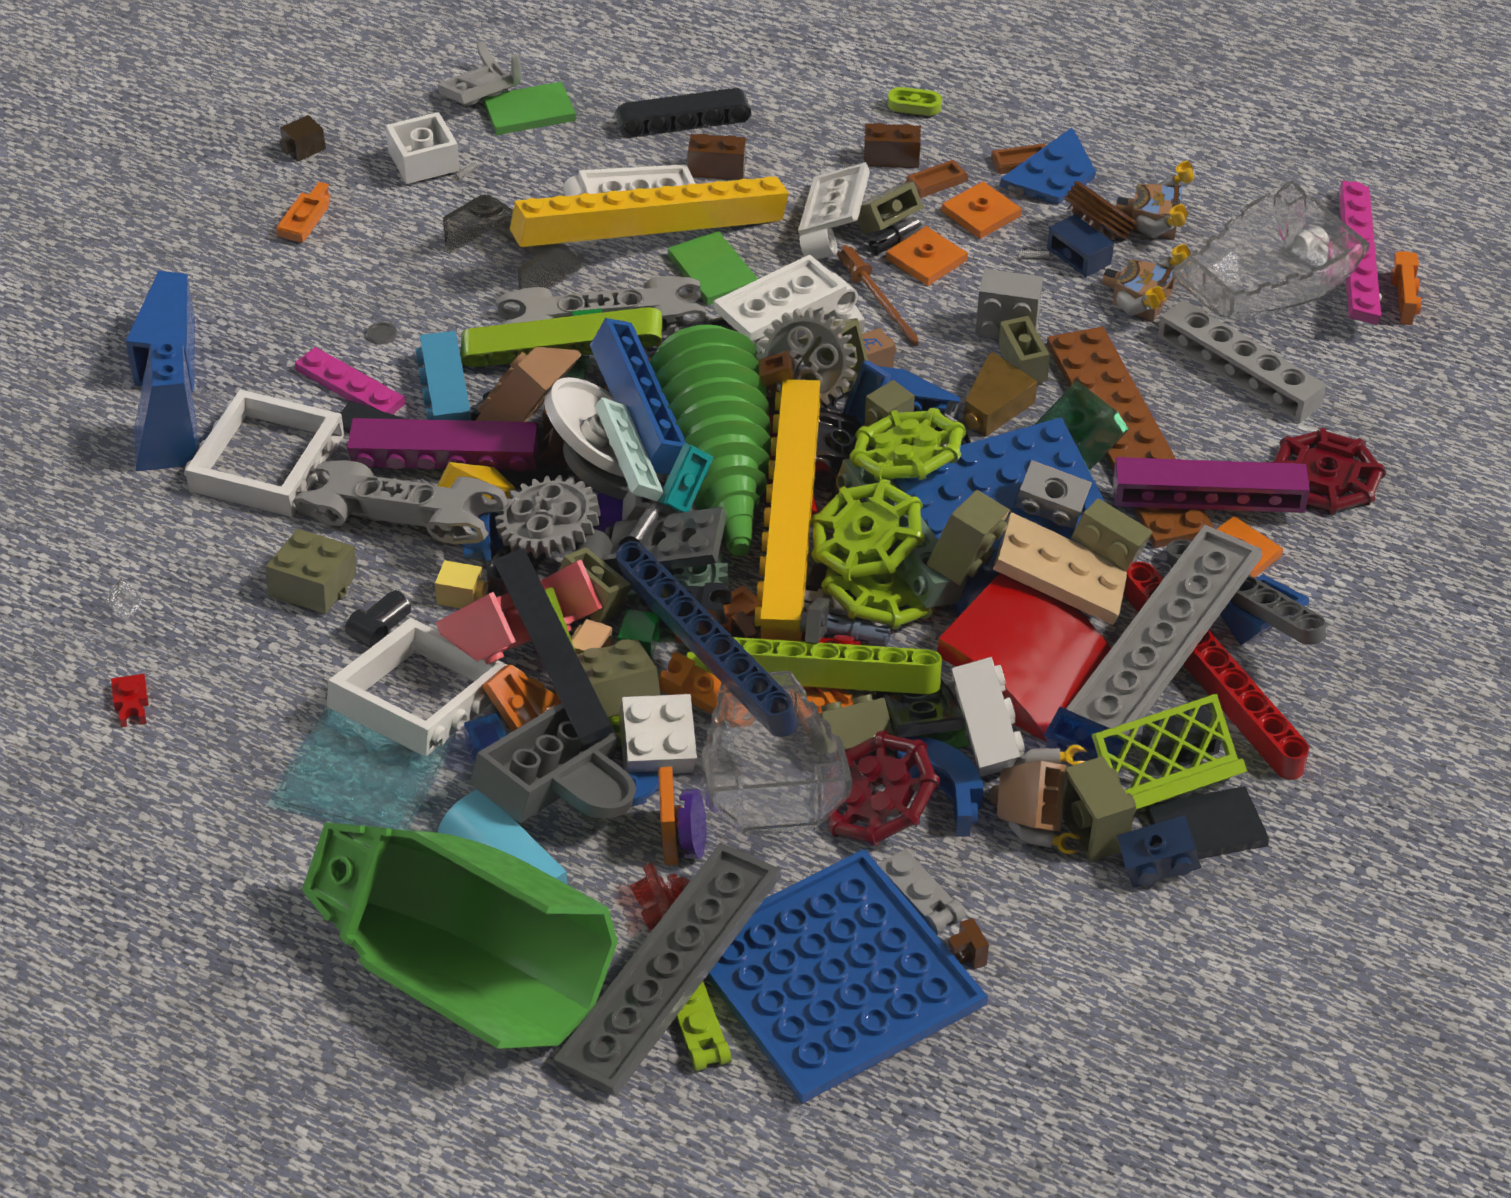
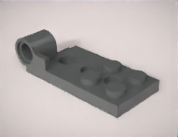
(702, 526)

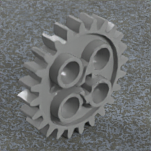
(829, 373)
(548, 516)

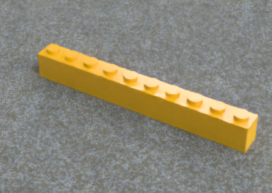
(647, 211)
(790, 511)

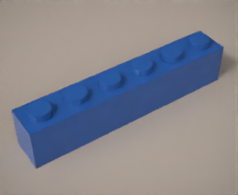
(634, 385)

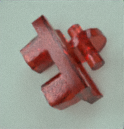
(654, 887)

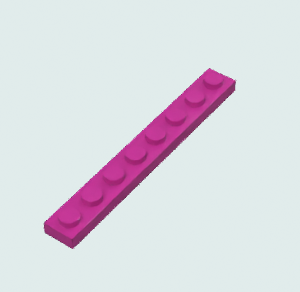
(1362, 283)

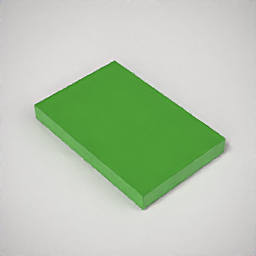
(529, 108)
(713, 264)

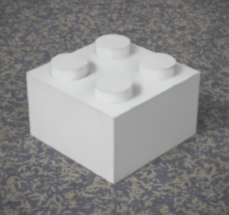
(422, 147)
(657, 733)

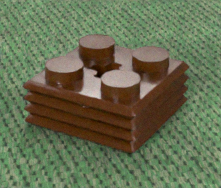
(1099, 212)

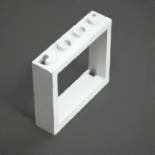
(254, 493)
(349, 695)

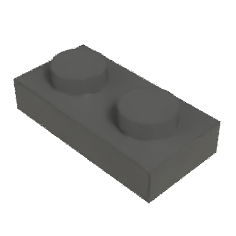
(815, 620)

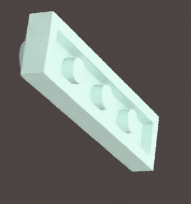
(629, 449)

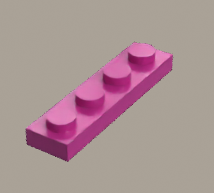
(348, 381)

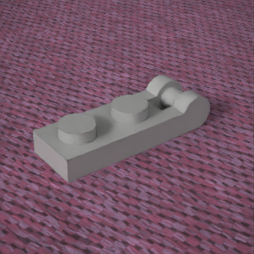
(922, 891)

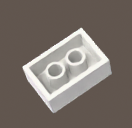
(987, 715)

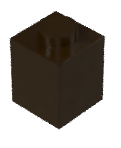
(302, 138)

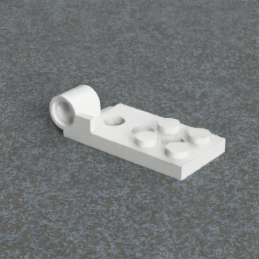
(627, 179)
(832, 201)
(825, 293)

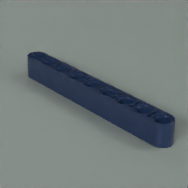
(708, 640)

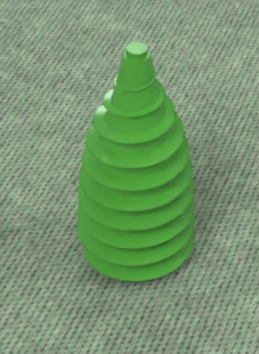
(724, 411)

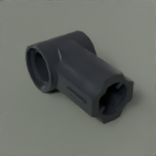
(374, 624)

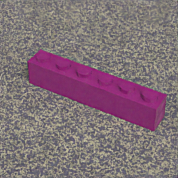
(438, 442)
(1210, 485)

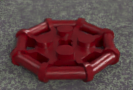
(1338, 453)
(898, 789)

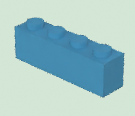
(443, 376)

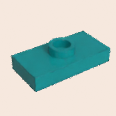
(685, 478)

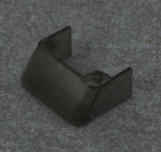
(550, 263)

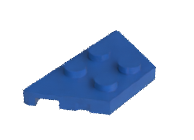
(1052, 170)

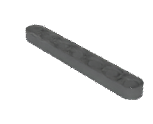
(1276, 606)

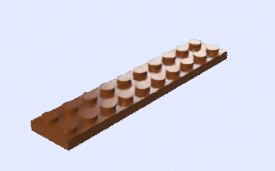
(1097, 365)

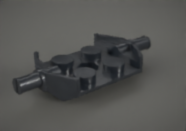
(829, 451)

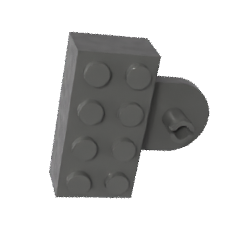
(548, 763)

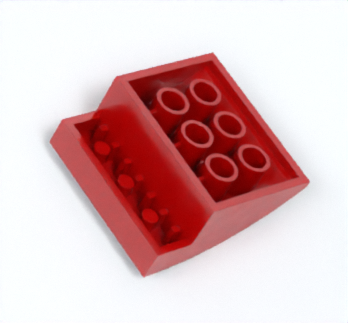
(1036, 639)

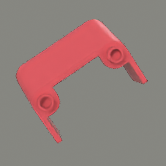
(494, 625)

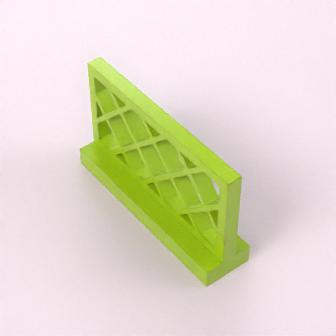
(1186, 778)

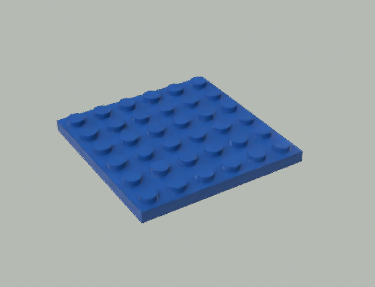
(998, 470)
(840, 976)

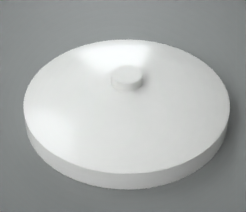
(574, 416)

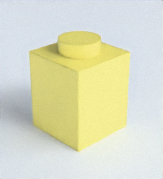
(459, 584)

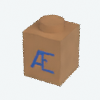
(879, 348)

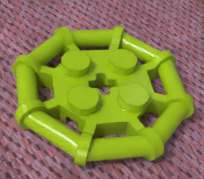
(910, 444)
(867, 544)
(875, 595)

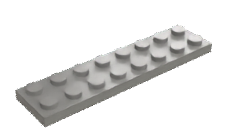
(1166, 629)

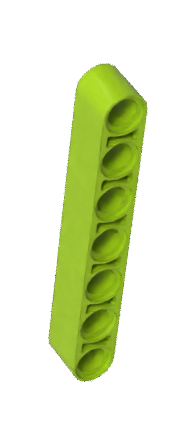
(507, 341)
(850, 665)

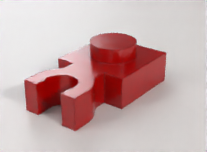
(129, 697)

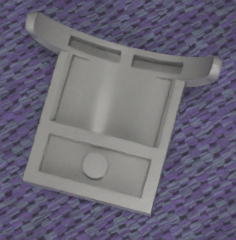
(482, 81)

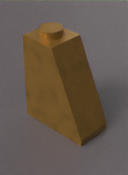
(998, 395)

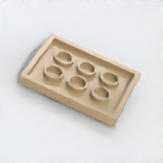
(1060, 568)

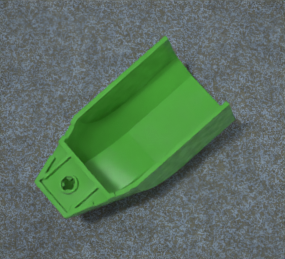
(465, 929)

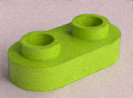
(914, 101)

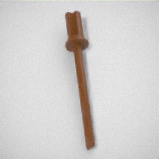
(861, 272)

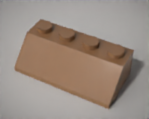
(526, 384)

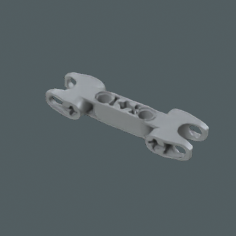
(657, 293)
(442, 510)

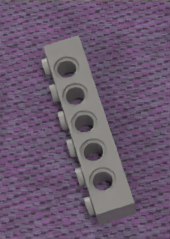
(1242, 361)

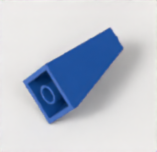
(164, 317)
(166, 412)

